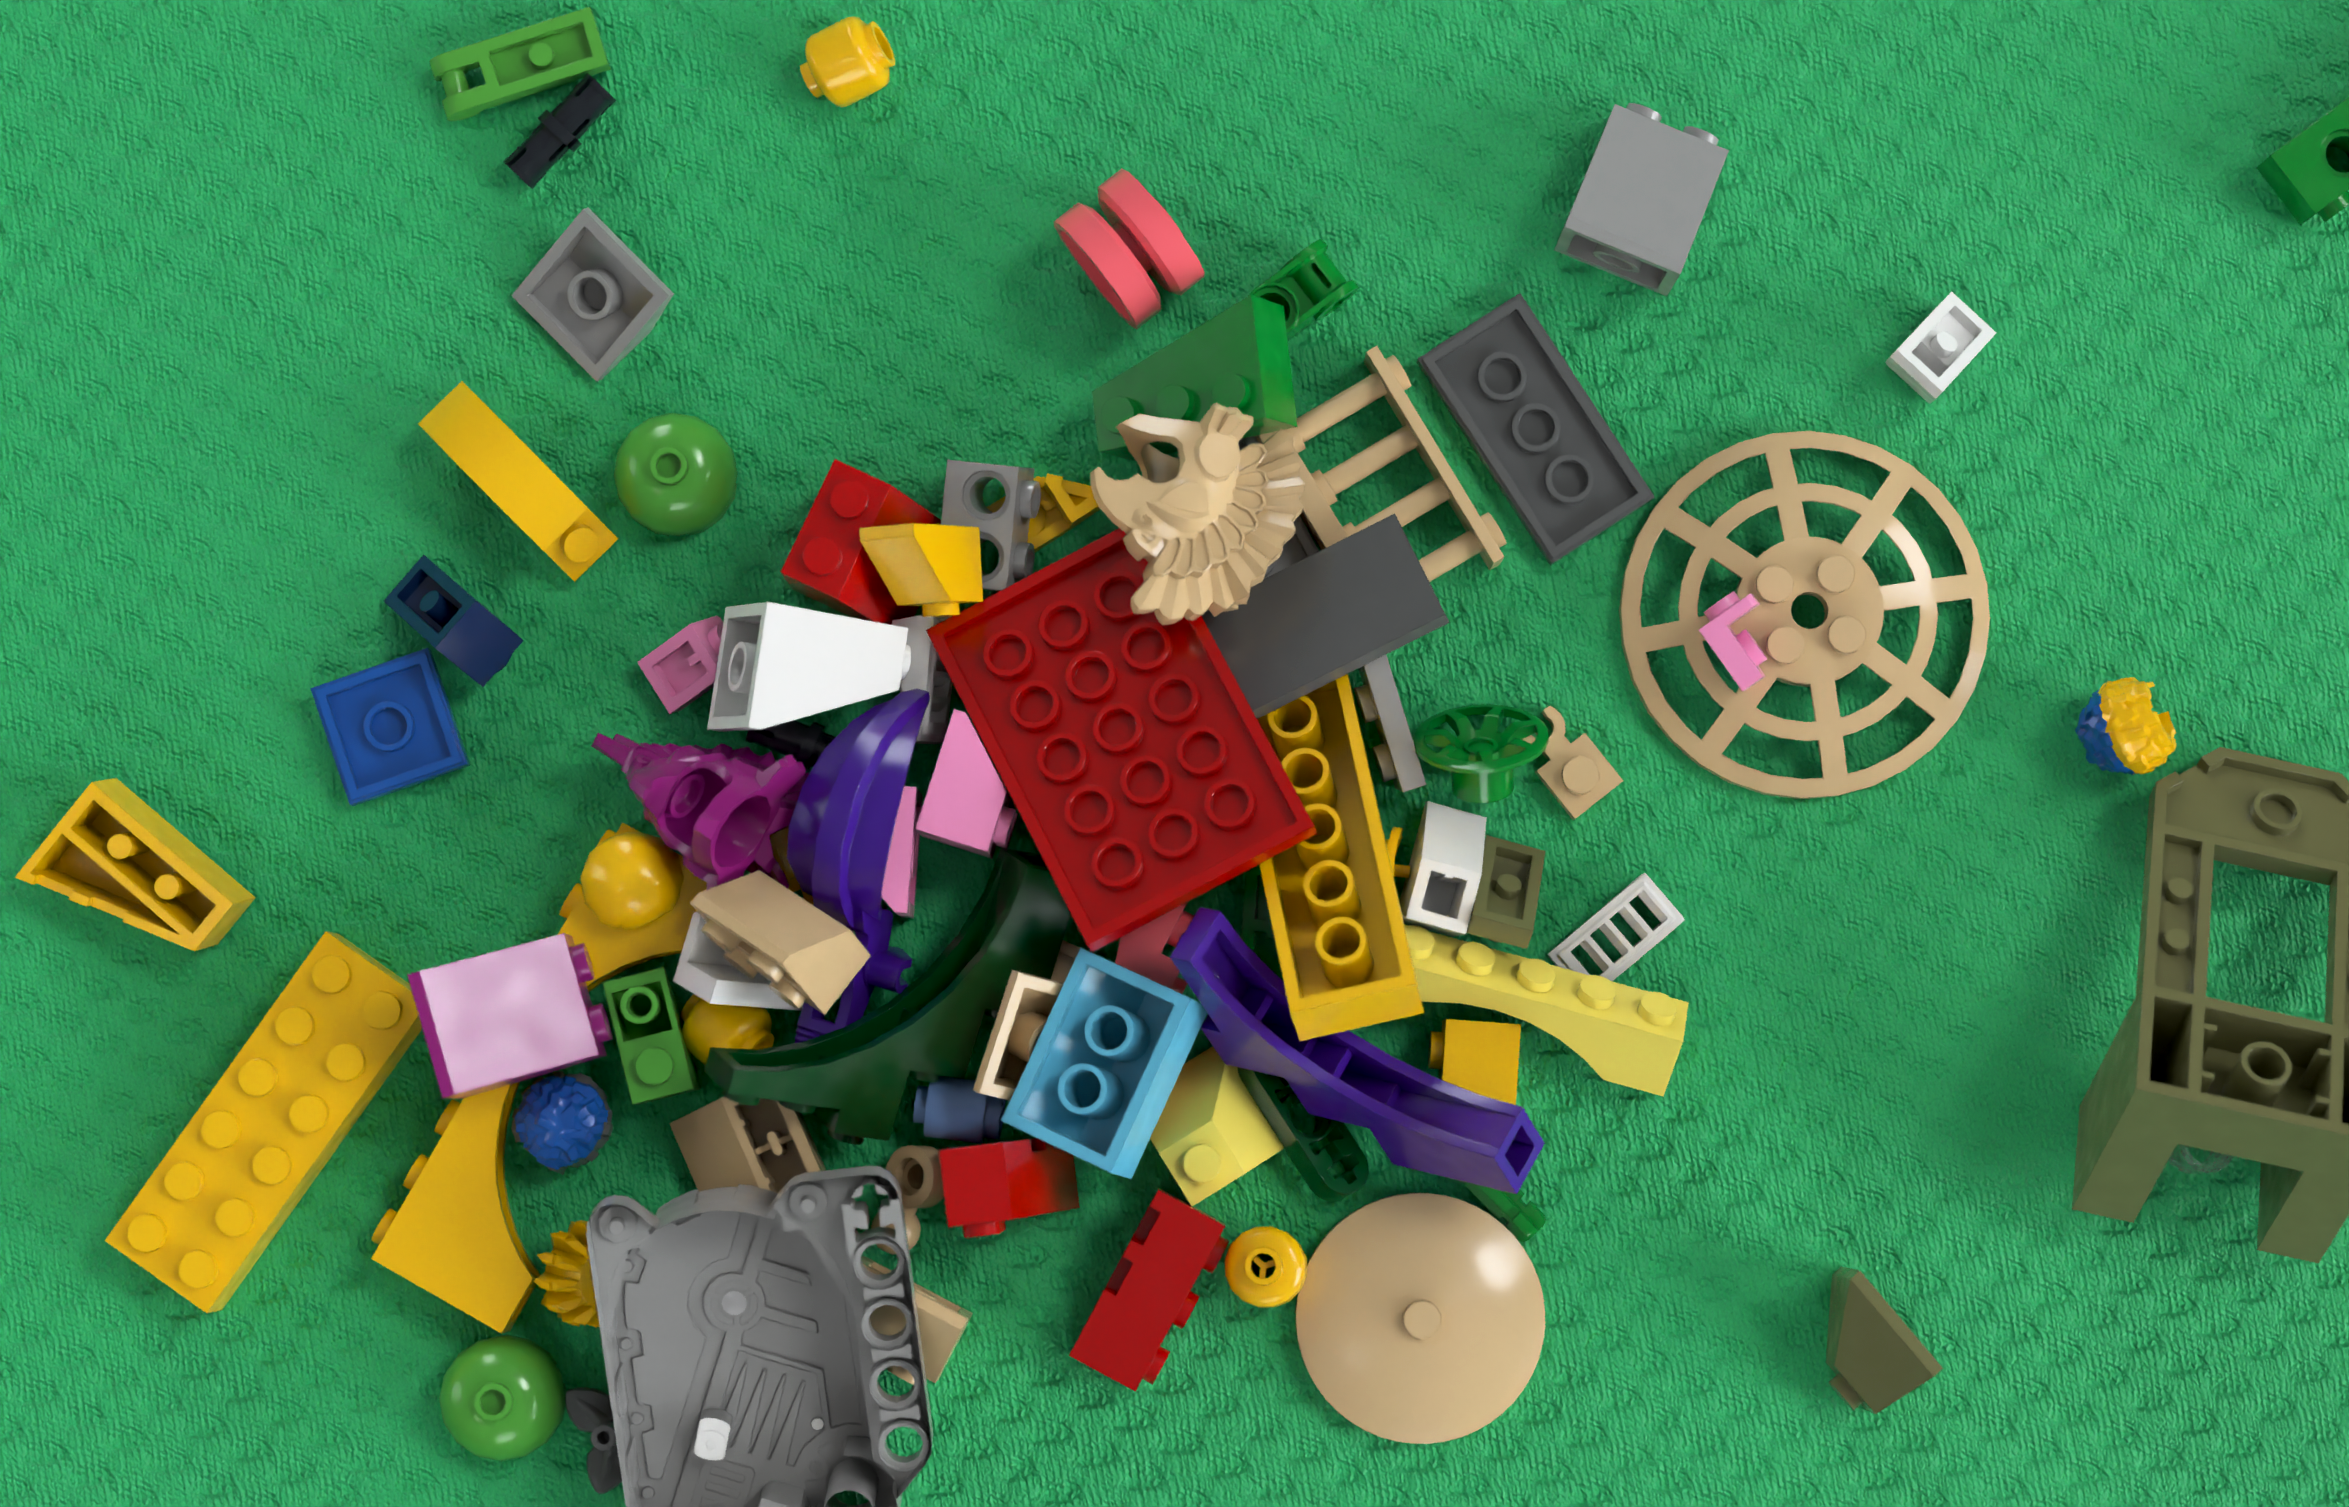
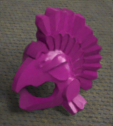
(712, 802)

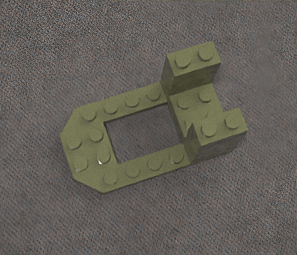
(2216, 1068)

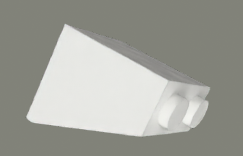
(800, 662)

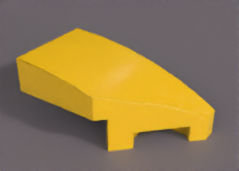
(1060, 509)

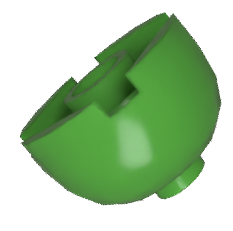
(675, 474)
(503, 1397)

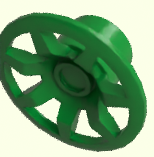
(1483, 757)

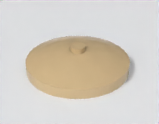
(1420, 1318)

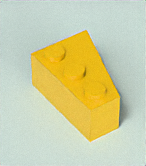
(138, 867)

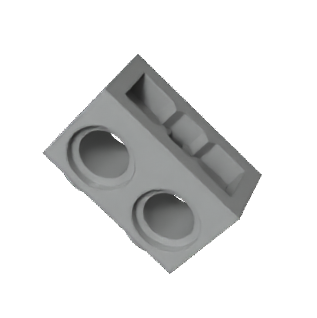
(1007, 526)

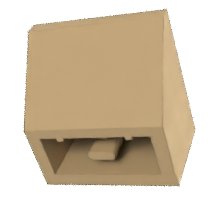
(781, 938)
(746, 1145)

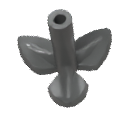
(592, 1413)

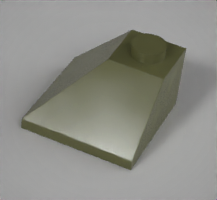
(1871, 1346)

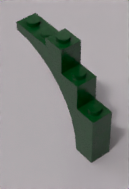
(926, 1031)

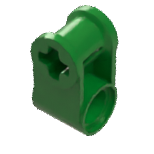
(1307, 288)

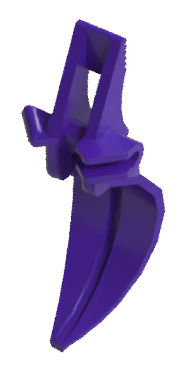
(844, 841)

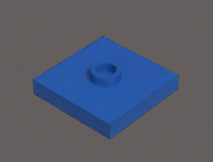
(390, 727)

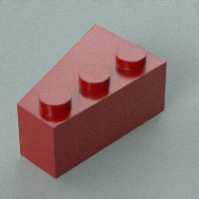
(1005, 1183)
(1150, 1291)

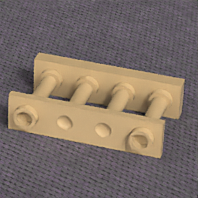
(1320, 491)

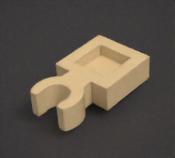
(1575, 770)

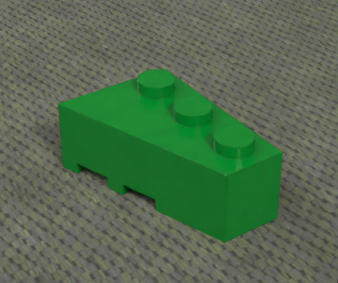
(1227, 361)

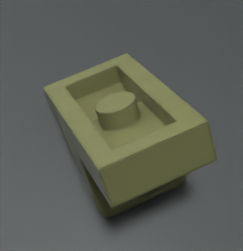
(1507, 892)

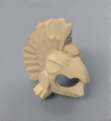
(1202, 518)

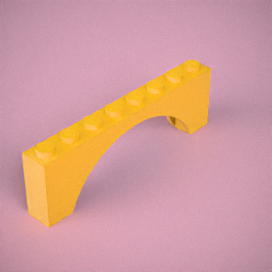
(457, 1219)

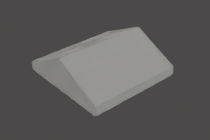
(593, 295)

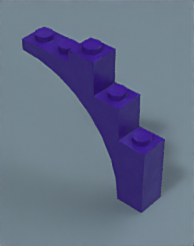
(1346, 1079)

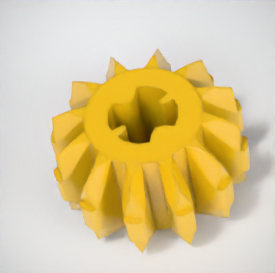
(569, 1277)

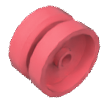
(1138, 242)

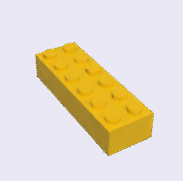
(1335, 892)
(270, 1124)

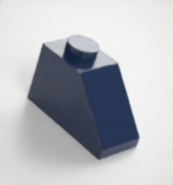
(453, 621)

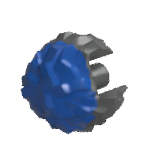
(563, 1120)

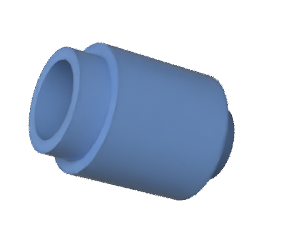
(957, 1112)

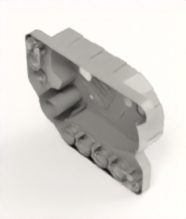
(799, 1376)

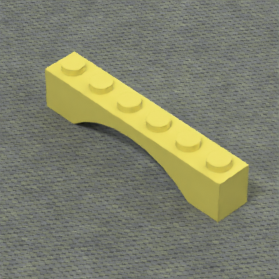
(1616, 1028)

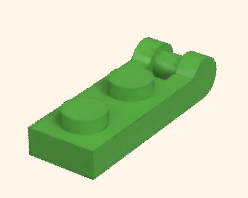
(521, 63)

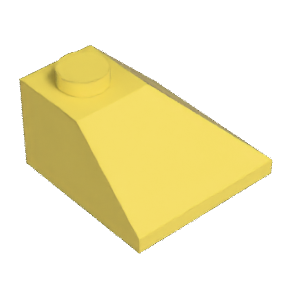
(1211, 1128)

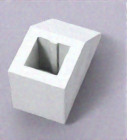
(1444, 870)

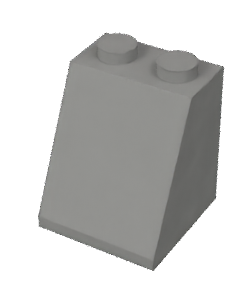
(1642, 198)

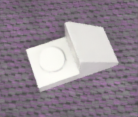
(1940, 348)

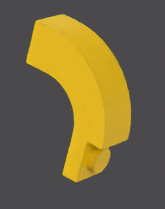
(517, 481)

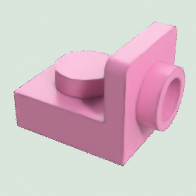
(1737, 652)
(685, 664)

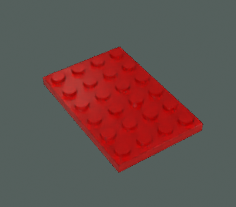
(1119, 740)

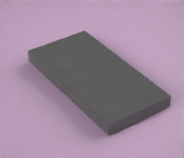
(1535, 429)
(1327, 616)

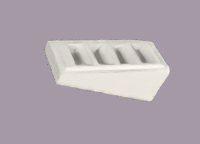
(927, 674)
(1657, 904)

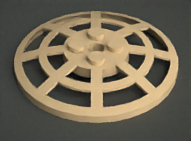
(1795, 654)

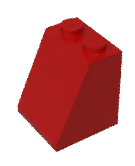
(828, 553)

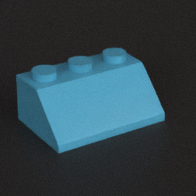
(1105, 1064)

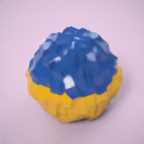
(2123, 730)

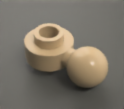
(908, 1167)

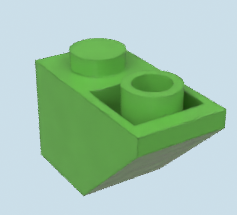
(650, 1036)

